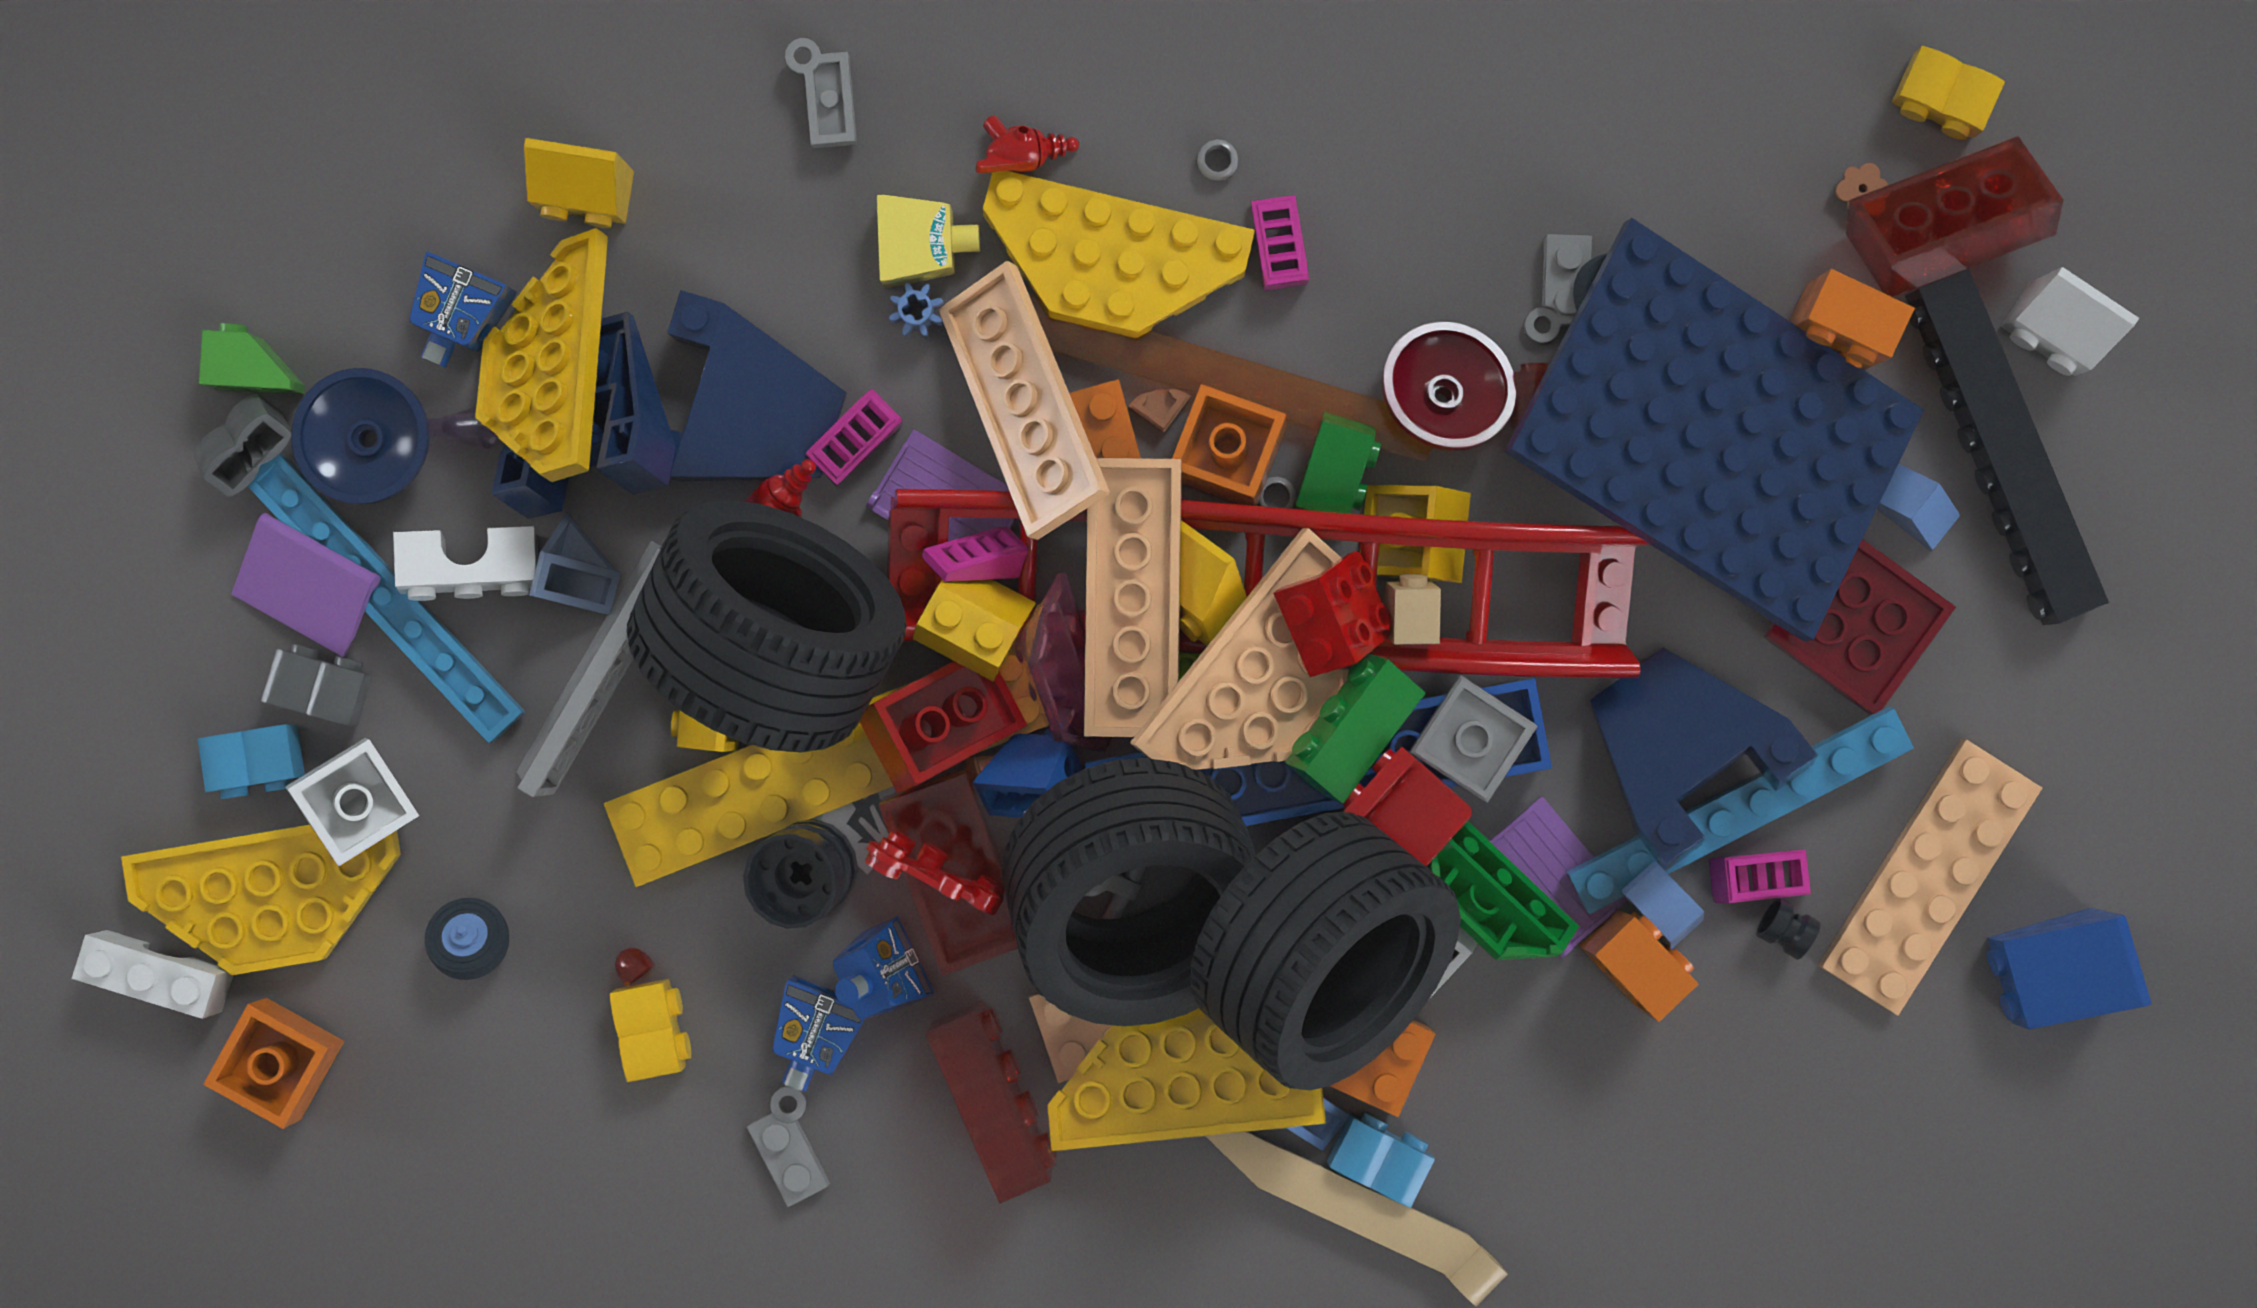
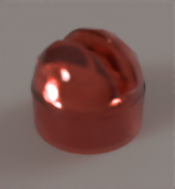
(632, 965)

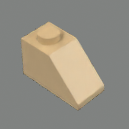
(1413, 610)

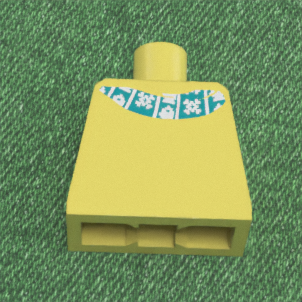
(919, 240)

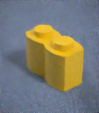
(1947, 93)
(649, 1029)

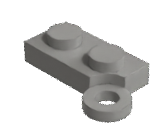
(827, 94)
(1561, 263)
(788, 1149)

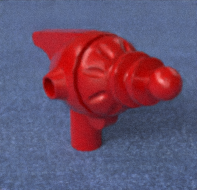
(1021, 148)
(785, 490)

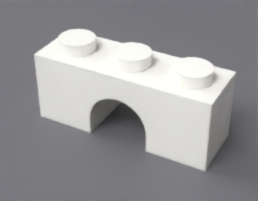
(425, 569)
(168, 981)

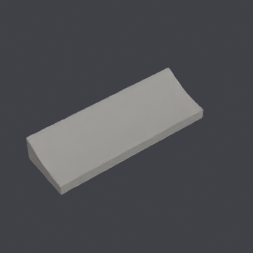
(585, 692)

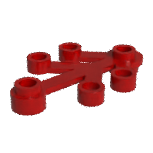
(891, 858)

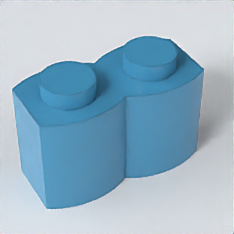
(251, 758)
(1381, 1159)

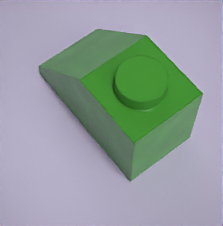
(243, 362)

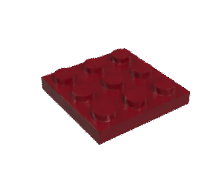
(1871, 630)

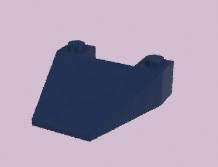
(753, 402)
(628, 430)
(1677, 733)

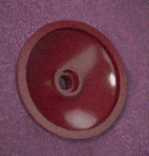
(1464, 369)

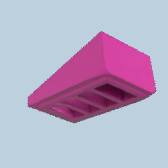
(1282, 278)
(842, 426)
(979, 556)
(1731, 881)

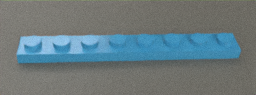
(405, 621)
(1750, 805)

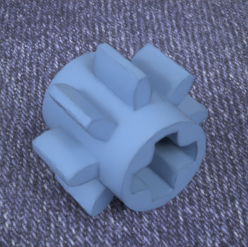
(904, 307)

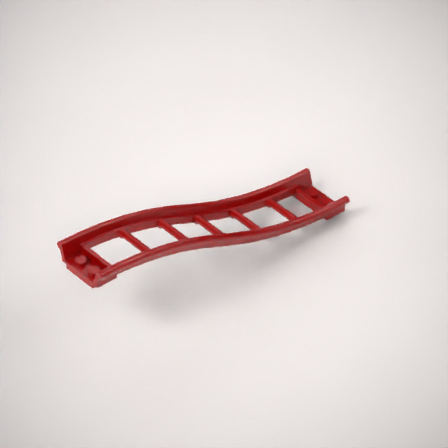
(1602, 595)

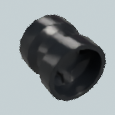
(1791, 931)

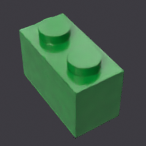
(1337, 465)

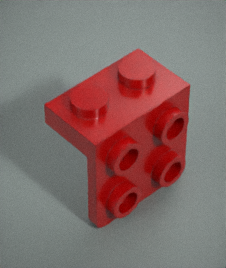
(1335, 615)
(1410, 805)

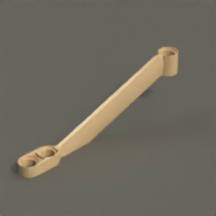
(1365, 1212)

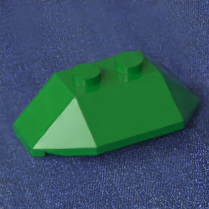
(1499, 901)

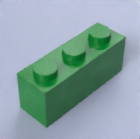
(1354, 727)

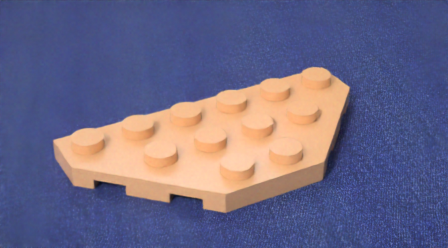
(1249, 686)

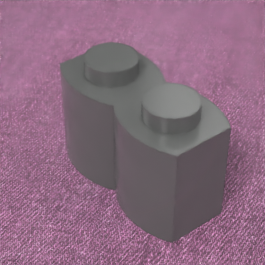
(234, 452)
(317, 686)

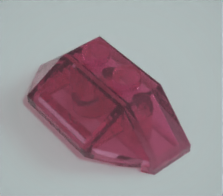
(1055, 664)

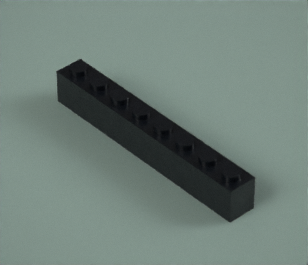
(2005, 449)

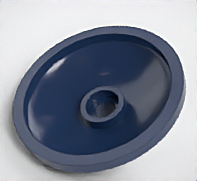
(332, 429)

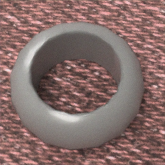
(1217, 144)
(1286, 485)

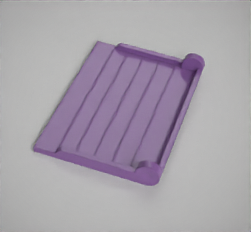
(931, 466)
(304, 584)
(1544, 850)

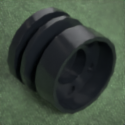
(782, 889)

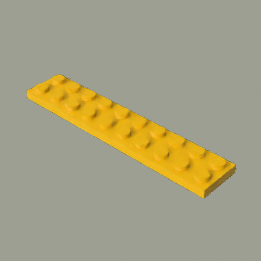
(759, 794)

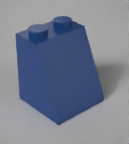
(2068, 969)

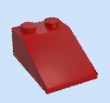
(939, 723)

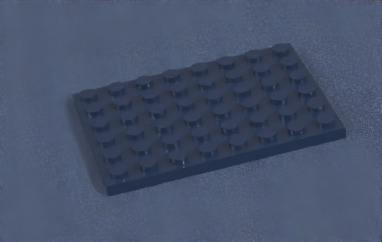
(1715, 430)

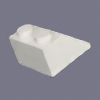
(2067, 322)
(352, 801)

